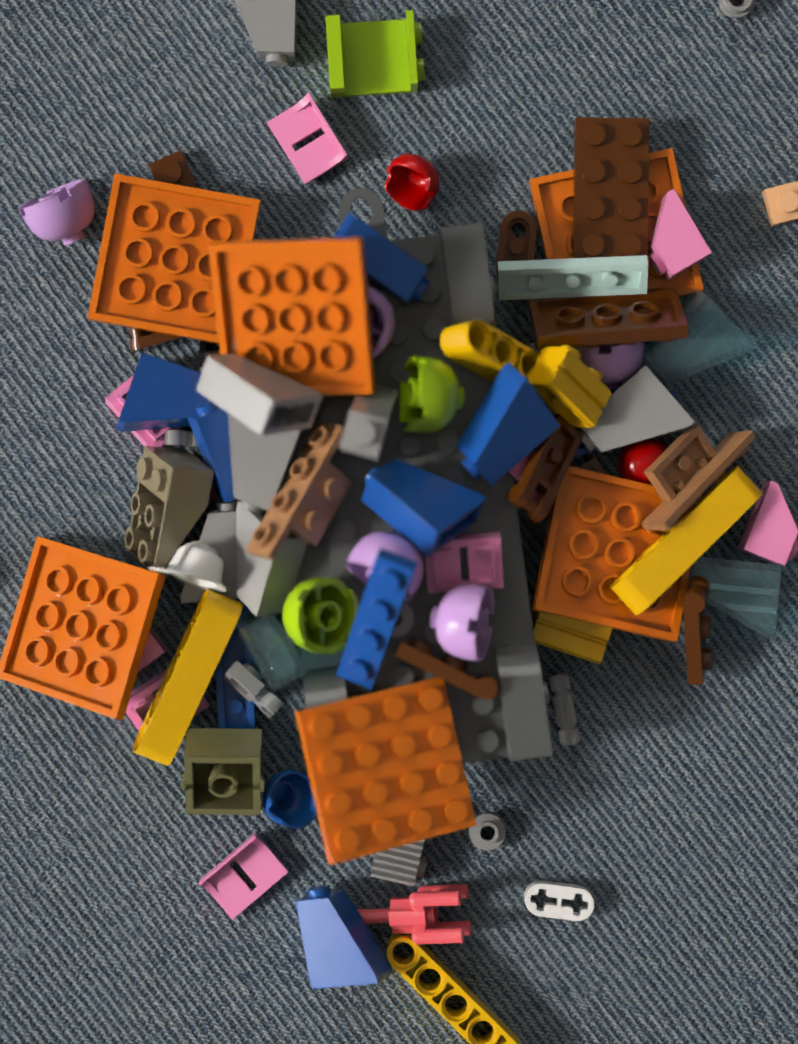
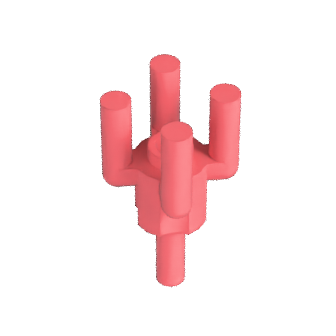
(420, 914)

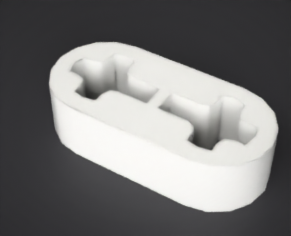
(557, 909)

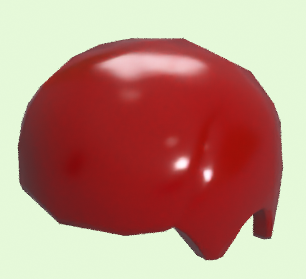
(412, 181)
(637, 458)

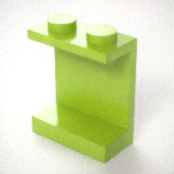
(373, 56)

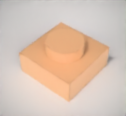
(781, 203)

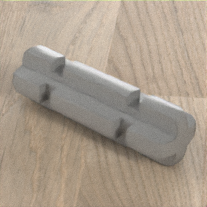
(564, 709)

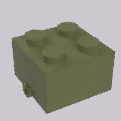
(223, 771)

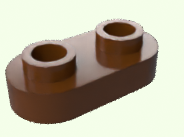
(516, 248)

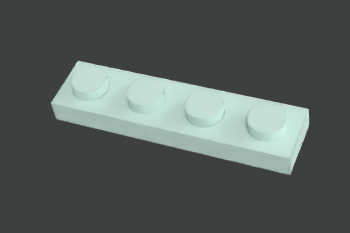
(573, 277)

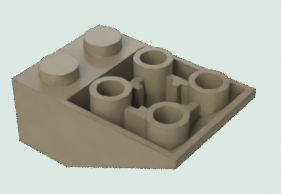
(167, 503)

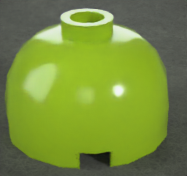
(429, 395)
(320, 614)

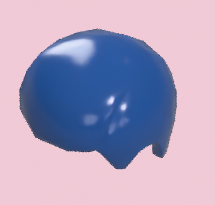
(289, 799)

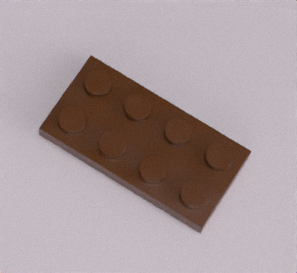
(610, 187)
(608, 319)

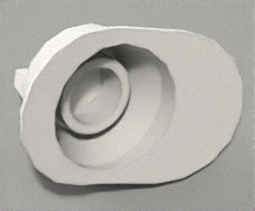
(197, 566)

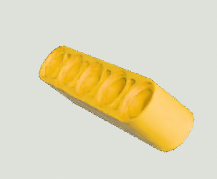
(486, 350)
(686, 541)
(187, 677)
(446, 986)

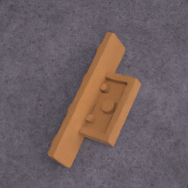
(688, 470)
(306, 497)

